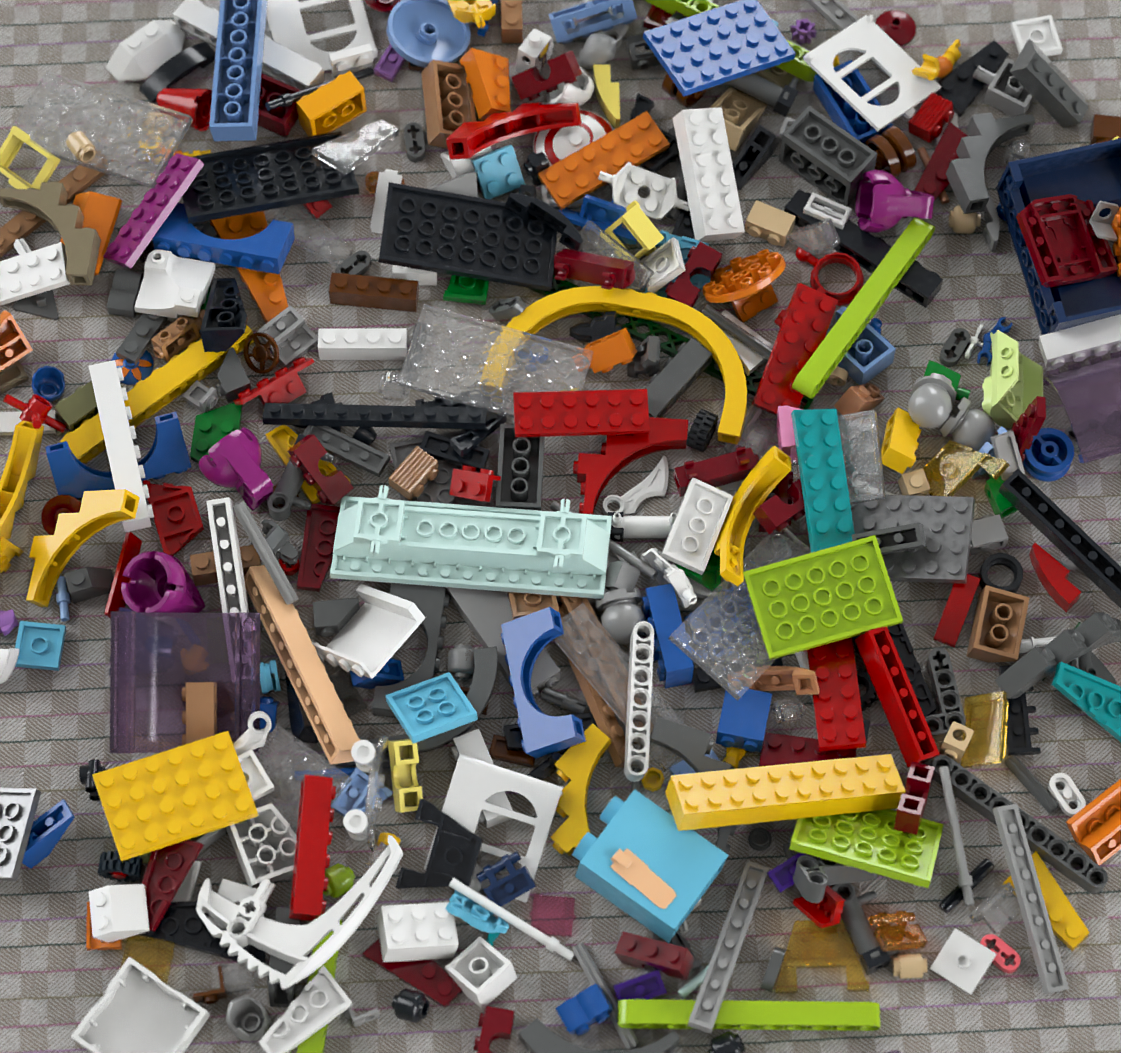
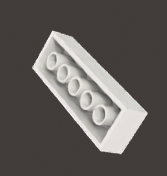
(708, 174)

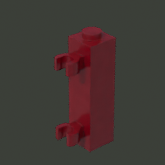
(594, 269)
(716, 470)

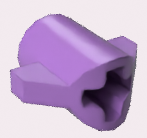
(7, 621)

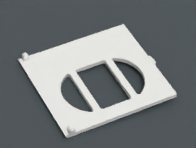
(288, 29)
(878, 46)
(467, 796)

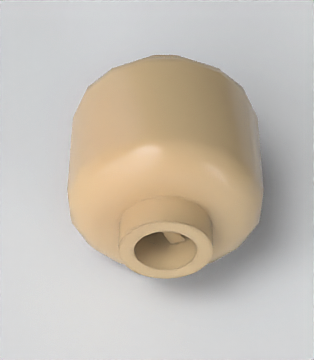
(963, 222)

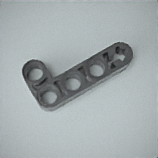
(943, 693)
(814, 874)

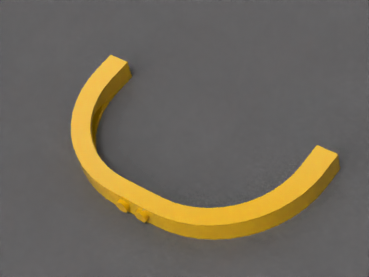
(658, 309)

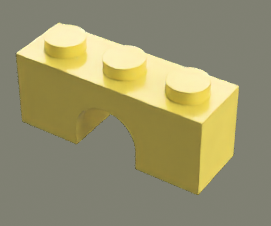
(403, 762)

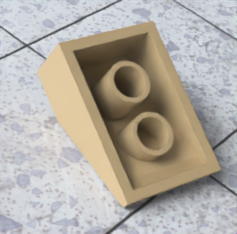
(740, 115)

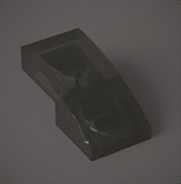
(347, 693)

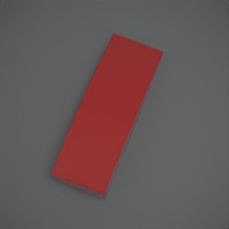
(1054, 578)
(956, 611)

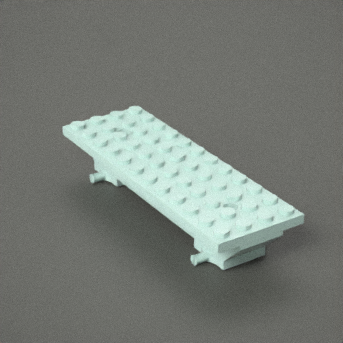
(471, 546)

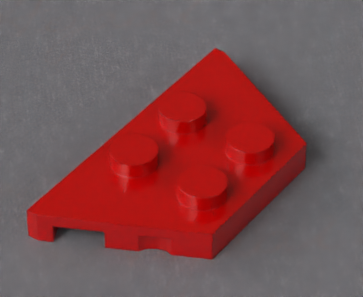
(174, 515)

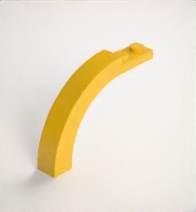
(747, 499)

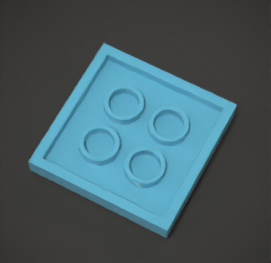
(431, 707)

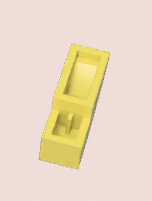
(607, 93)

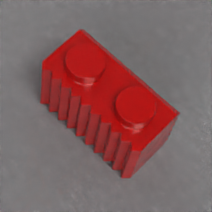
(931, 118)

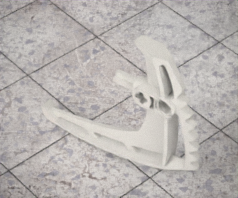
(289, 941)

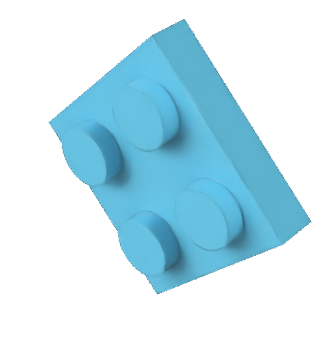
(498, 172)
(40, 645)

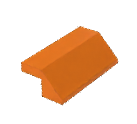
(100, 214)
(1099, 825)

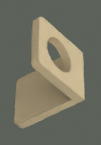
(952, 747)

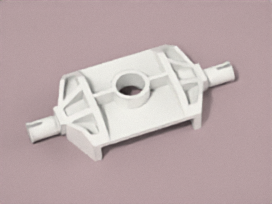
(662, 190)
(671, 574)

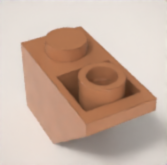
(859, 399)

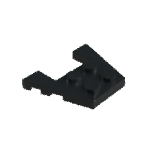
(660, 160)
(472, 437)
(452, 853)

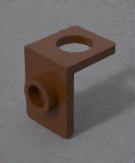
(212, 996)

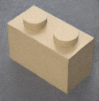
(769, 223)

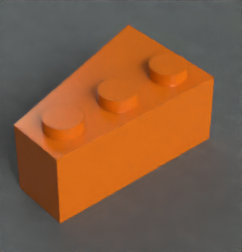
(489, 81)

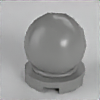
(931, 401)
(969, 426)
(621, 613)

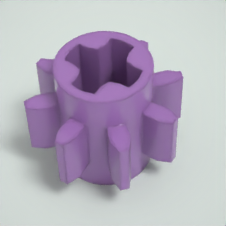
(803, 31)

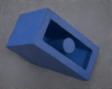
(388, 675)

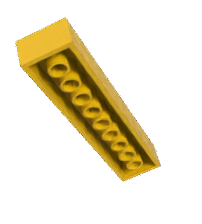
(784, 792)

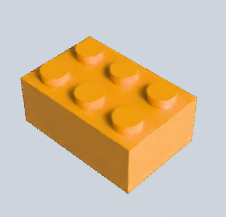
(332, 105)

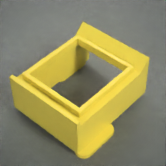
(10, 149)
(640, 228)

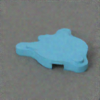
(475, 914)

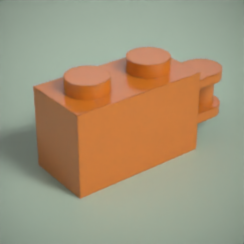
(611, 351)

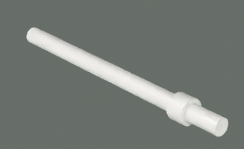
(552, 944)

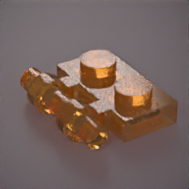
(900, 936)

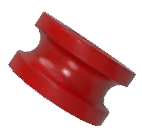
(289, 571)

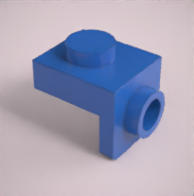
(270, 707)

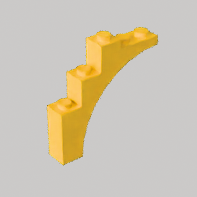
(19, 469)
(71, 532)
(577, 766)

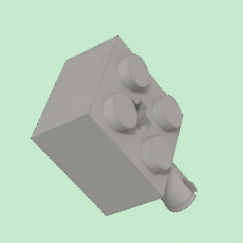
(1004, 90)

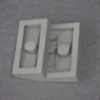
(290, 334)

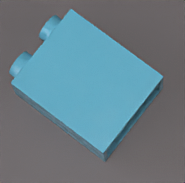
(677, 857)

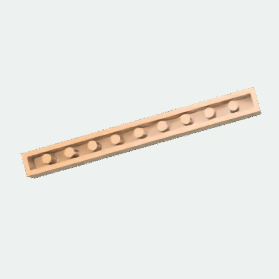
(302, 667)

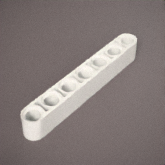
(636, 711)

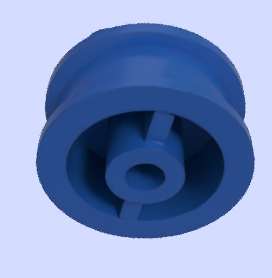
(1049, 455)

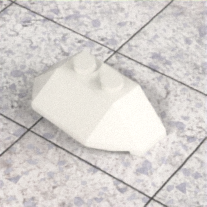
(146, 51)

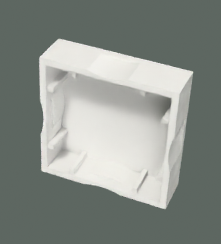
(140, 1016)

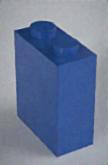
(744, 721)

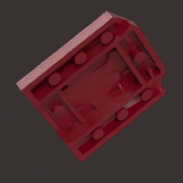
(1064, 241)

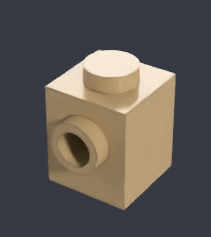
(914, 483)

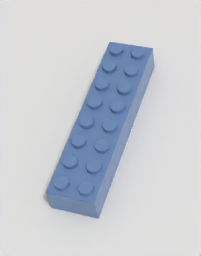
(238, 70)

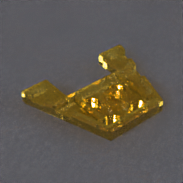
(956, 465)
(820, 948)

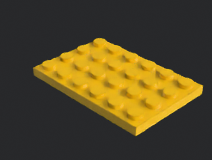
(174, 795)

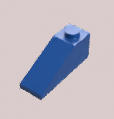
(47, 832)

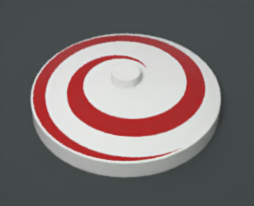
(564, 141)

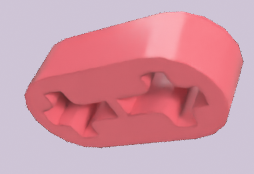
(1004, 950)

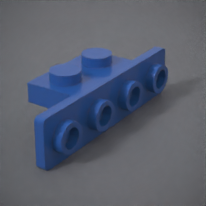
(602, 214)

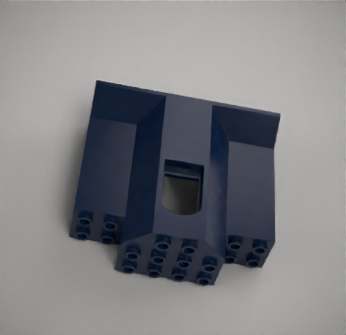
(1089, 174)

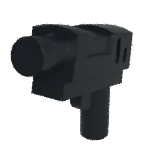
(547, 768)

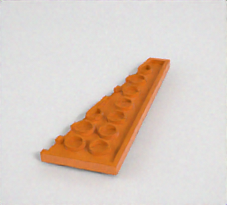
(264, 287)

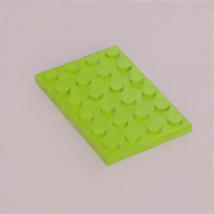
(822, 597)
(871, 844)

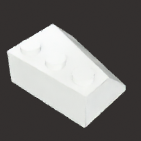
(264, 846)

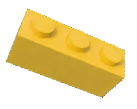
(900, 441)

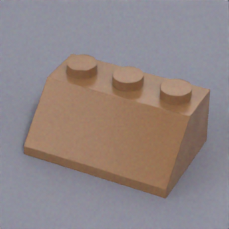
(997, 625)

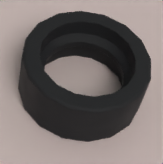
(1006, 560)

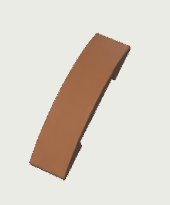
(787, 678)

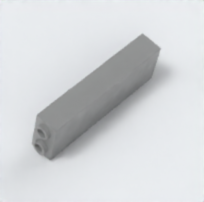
(484, 614)

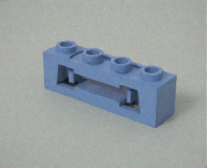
(565, 28)

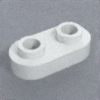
(1068, 795)

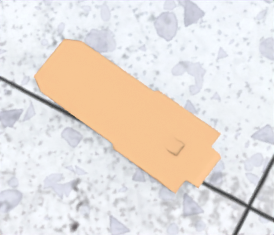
(641, 877)

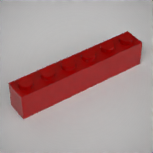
(897, 696)
(311, 848)

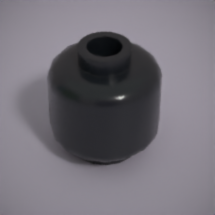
(410, 1005)
(727, 1043)

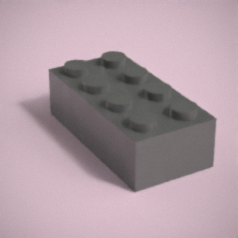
(520, 470)

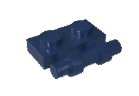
(509, 887)

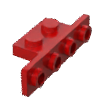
(279, 389)
(130, 549)

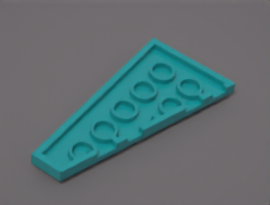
(1092, 695)

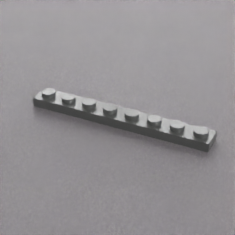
(148, 325)

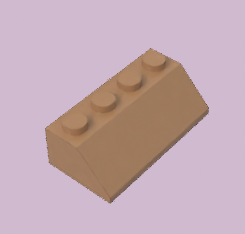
(446, 100)

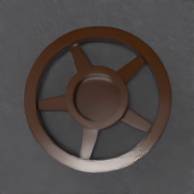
(261, 352)

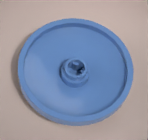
(427, 32)

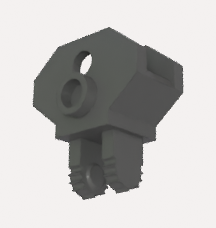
(279, 542)

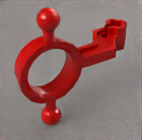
(818, 264)

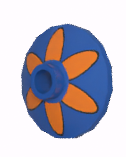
(132, 373)

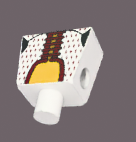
(536, 48)

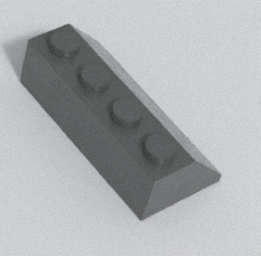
(1049, 86)

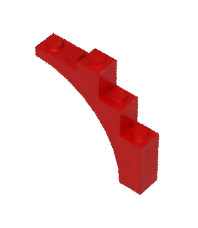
(500, 126)
(597, 470)

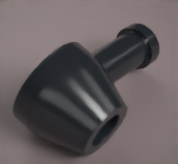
(365, 435)

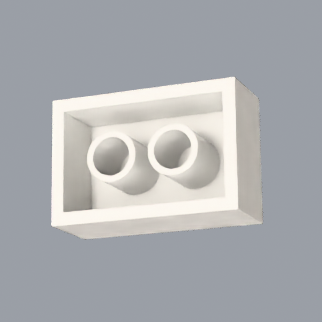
(416, 932)

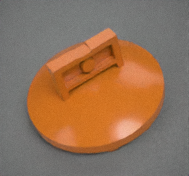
(747, 283)

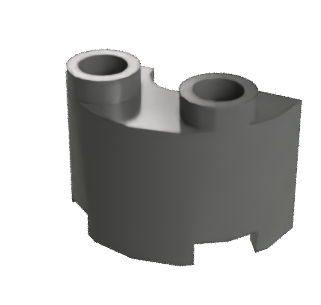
(646, 359)

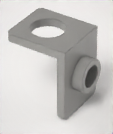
(1102, 225)
(363, 1018)

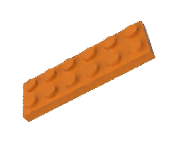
(579, 172)

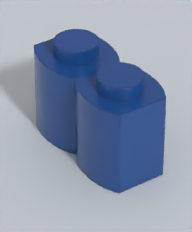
(585, 1009)

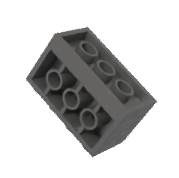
(826, 155)

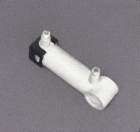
(640, 526)

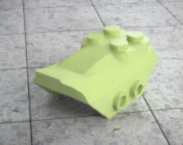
(1011, 383)

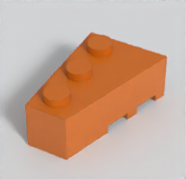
(12, 341)

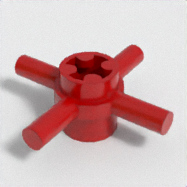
(35, 411)

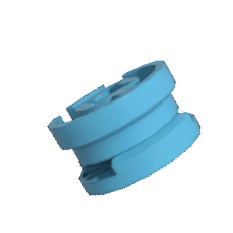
(266, 677)

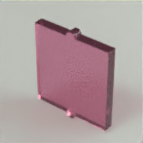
(553, 915)

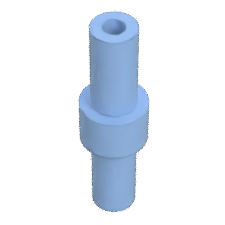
(63, 599)

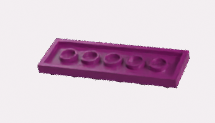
(153, 210)

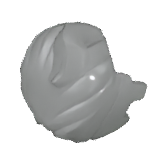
(597, 50)
(247, 1019)

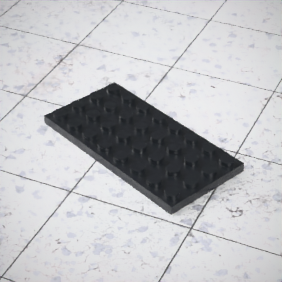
(264, 179)
(466, 238)

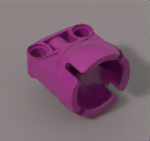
(884, 202)
(237, 465)
(160, 585)

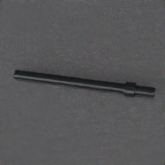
(287, 99)

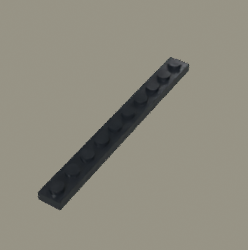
(374, 416)

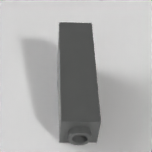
(277, 996)

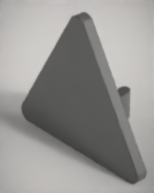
(39, 305)

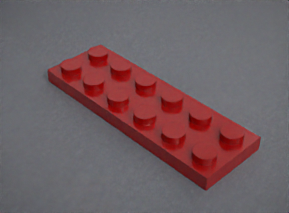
(797, 340)
(581, 413)
(838, 702)

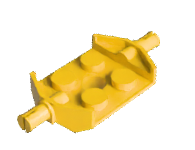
(473, 11)

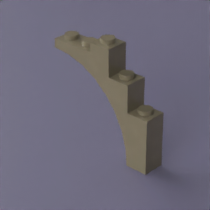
(50, 204)

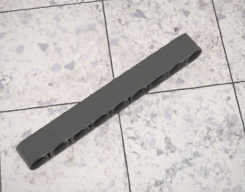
(1031, 827)

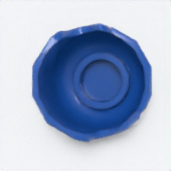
(48, 383)

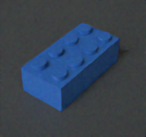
(843, 113)
(664, 615)

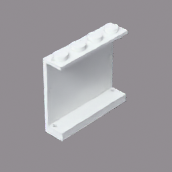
(372, 633)

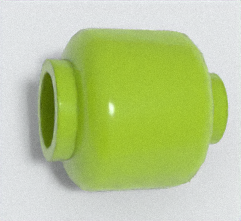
(339, 880)

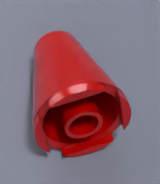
(190, 102)

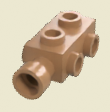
(177, 336)

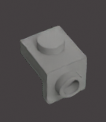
(201, 397)

